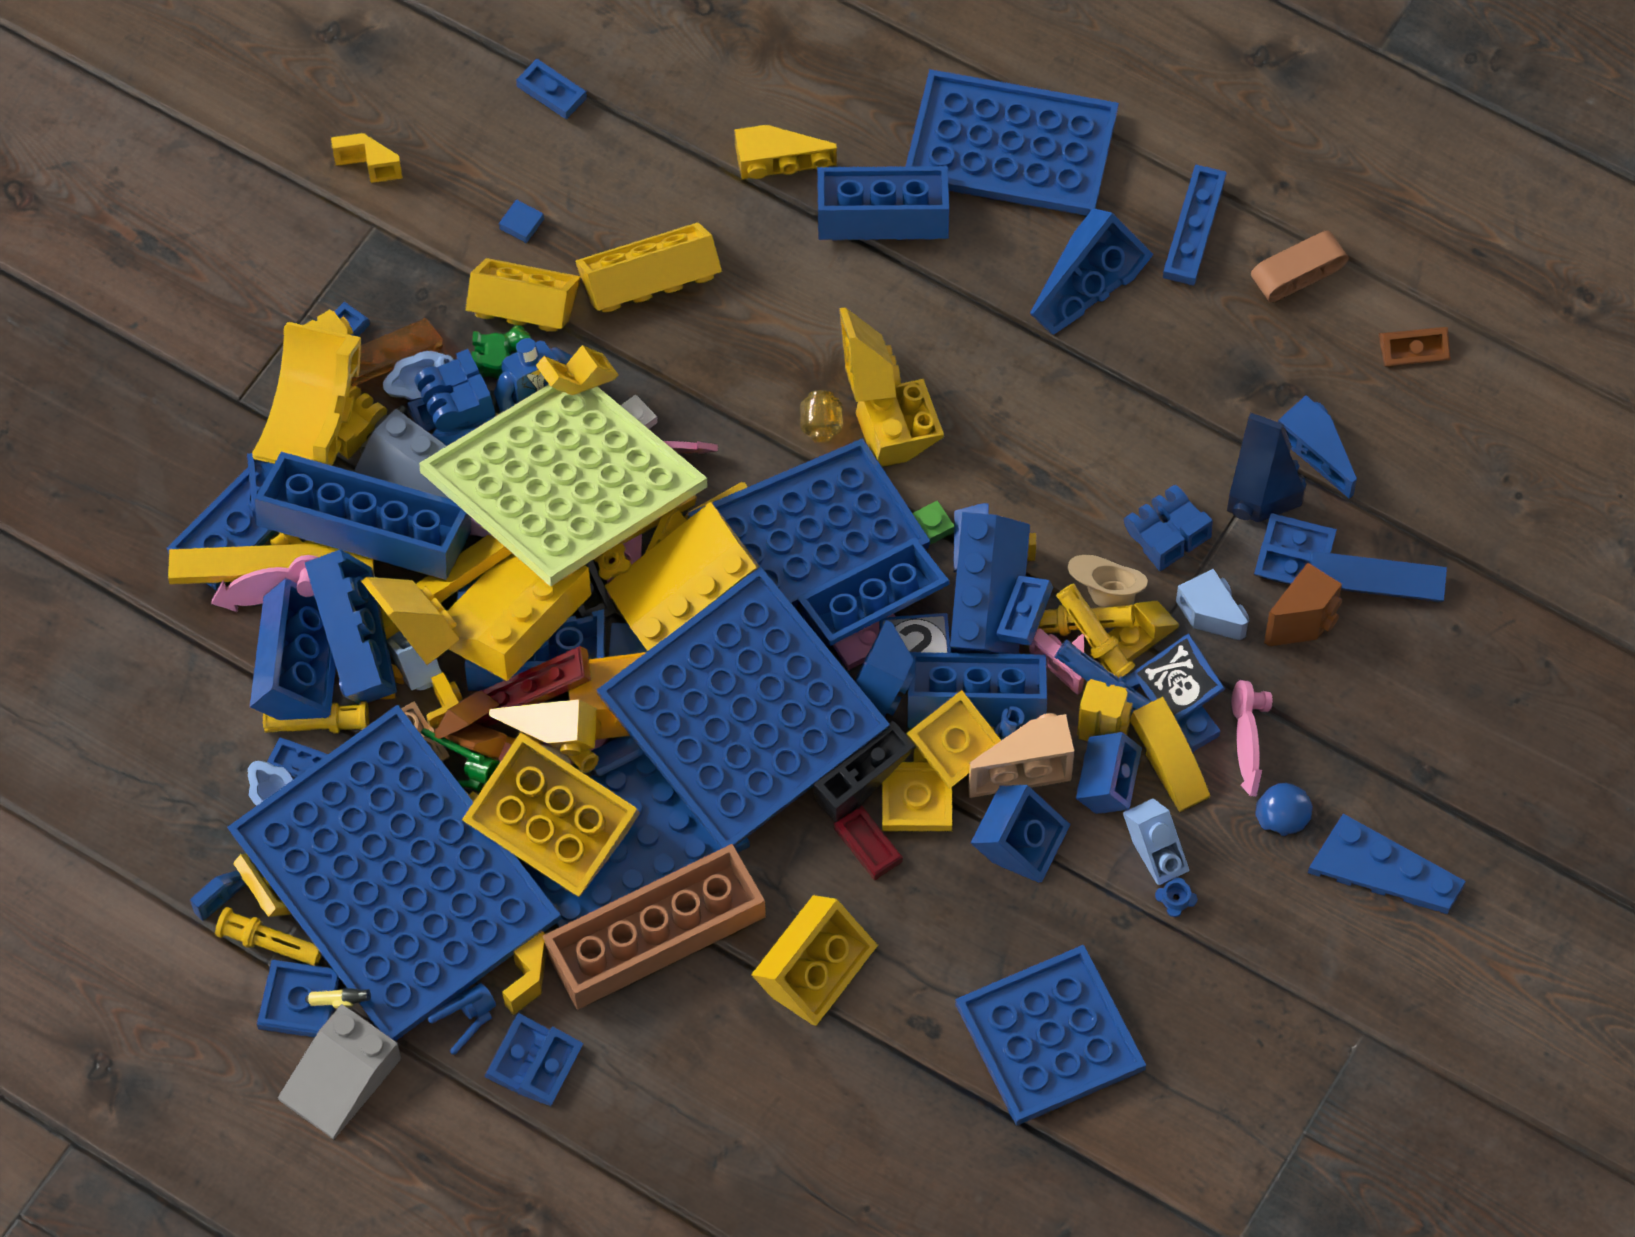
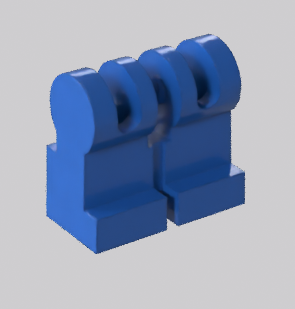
(455, 393)
(1183, 527)

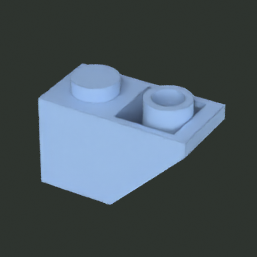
(1210, 606)
(1156, 840)

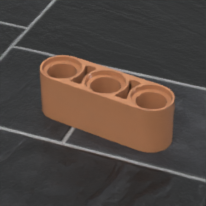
(1299, 266)

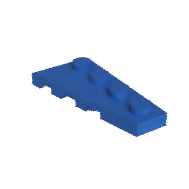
(1375, 862)

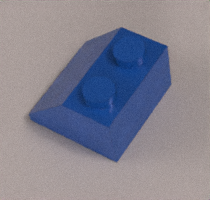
(886, 670)
(1020, 832)

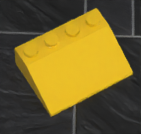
(681, 576)
(513, 614)
(551, 815)

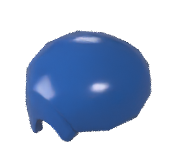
(1284, 809)

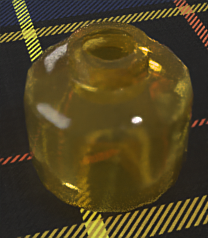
(821, 415)

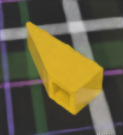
(773, 151)

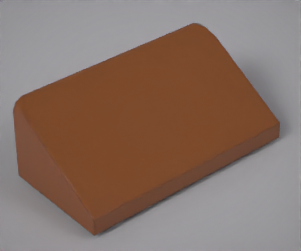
(1415, 346)
(465, 713)
(479, 739)

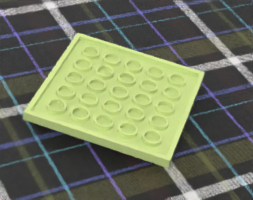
(563, 478)

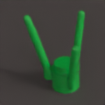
(477, 767)

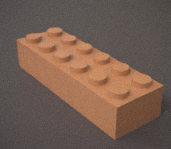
(654, 926)

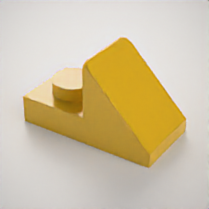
(1150, 627)

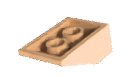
(1030, 756)

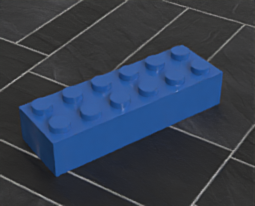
(362, 515)

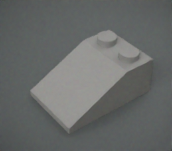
(339, 1071)

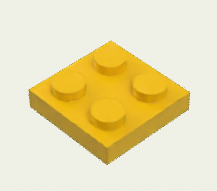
(953, 738)
(916, 799)

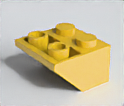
(900, 425)

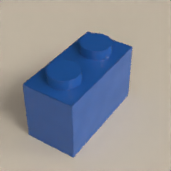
(1109, 773)

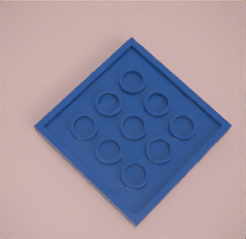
(1050, 1035)

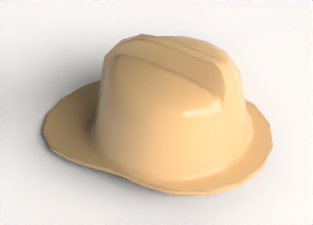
(1107, 581)

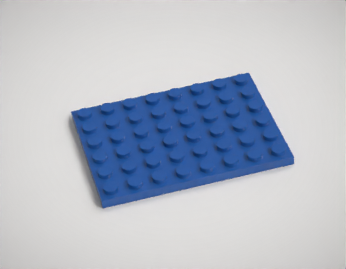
(391, 875)

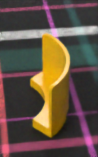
(311, 395)

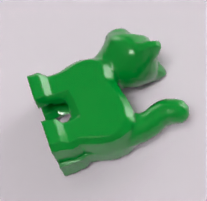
(494, 349)

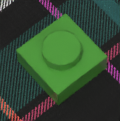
(934, 521)

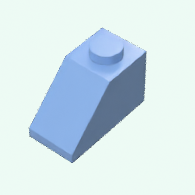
(413, 668)

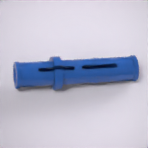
(1090, 669)

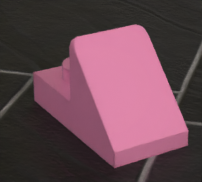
(1048, 646)

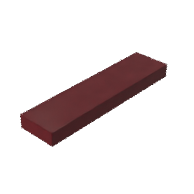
(540, 682)

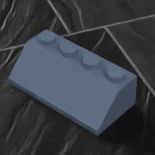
(397, 450)

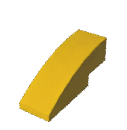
(1170, 754)

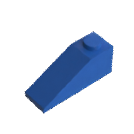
(1318, 443)

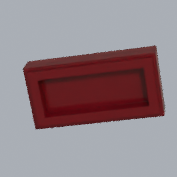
(868, 843)

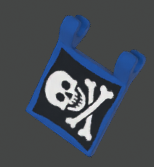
(1178, 676)

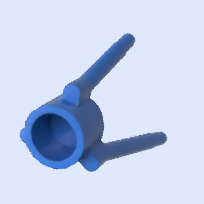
(473, 1003)

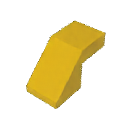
(358, 148)
(581, 373)
(531, 961)

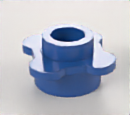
(1180, 888)

